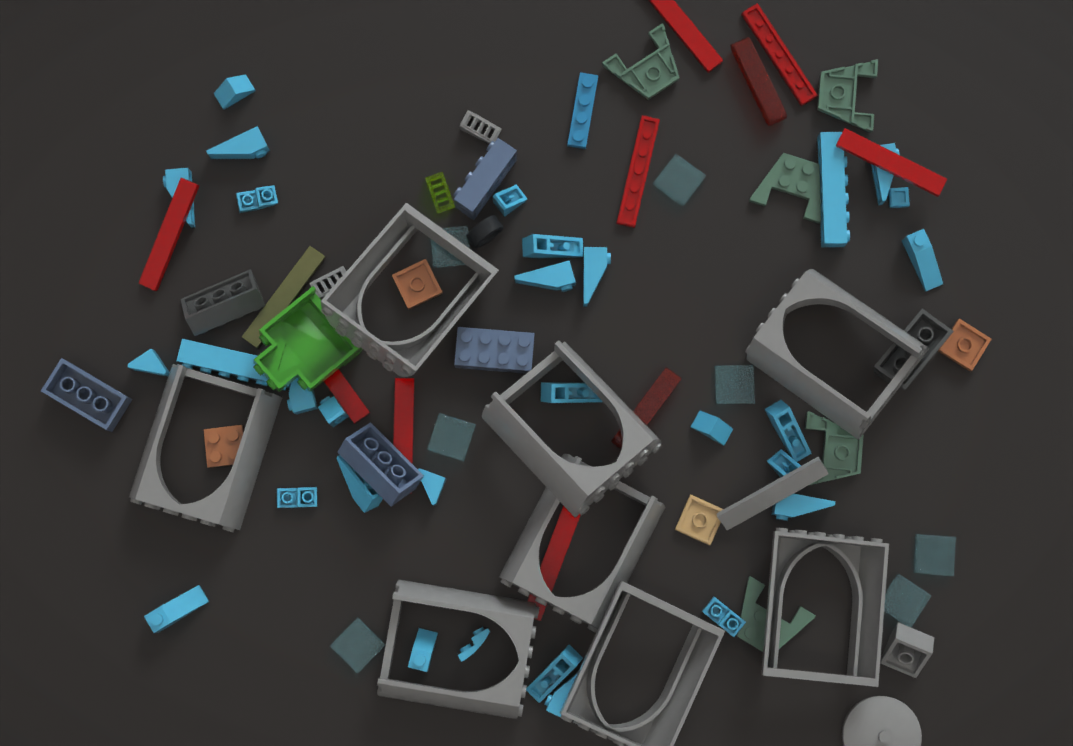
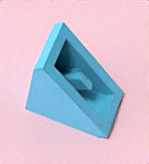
(233, 90)
(509, 199)
(149, 363)
(712, 427)
(782, 463)
(433, 485)

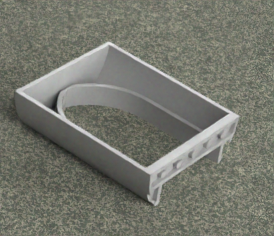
(344, 300)
(773, 357)
(570, 483)
(230, 501)
(524, 569)
(867, 571)
(511, 614)
(666, 717)

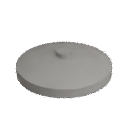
(881, 723)

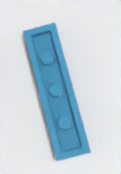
(582, 110)

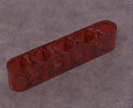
(758, 81)
(653, 400)

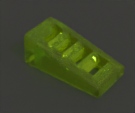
(433, 194)

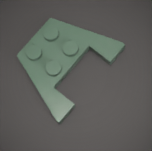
(651, 73)
(838, 93)
(796, 178)
(841, 450)
(755, 618)

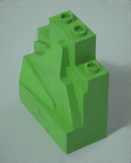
(302, 346)

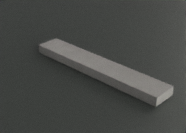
(772, 493)

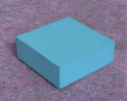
(898, 197)

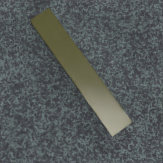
(285, 293)

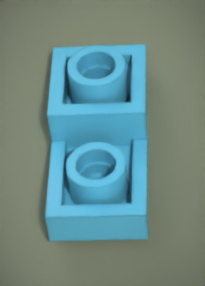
(256, 199)
(296, 497)
(723, 616)
(478, 639)

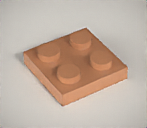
(417, 284)
(965, 345)
(222, 445)

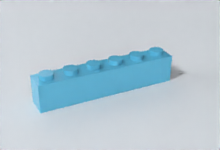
(832, 191)
(221, 360)

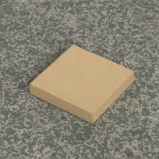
(699, 520)

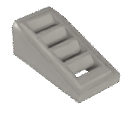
(483, 122)
(321, 280)

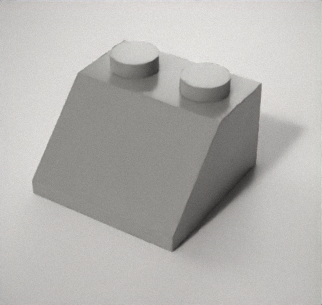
(907, 650)

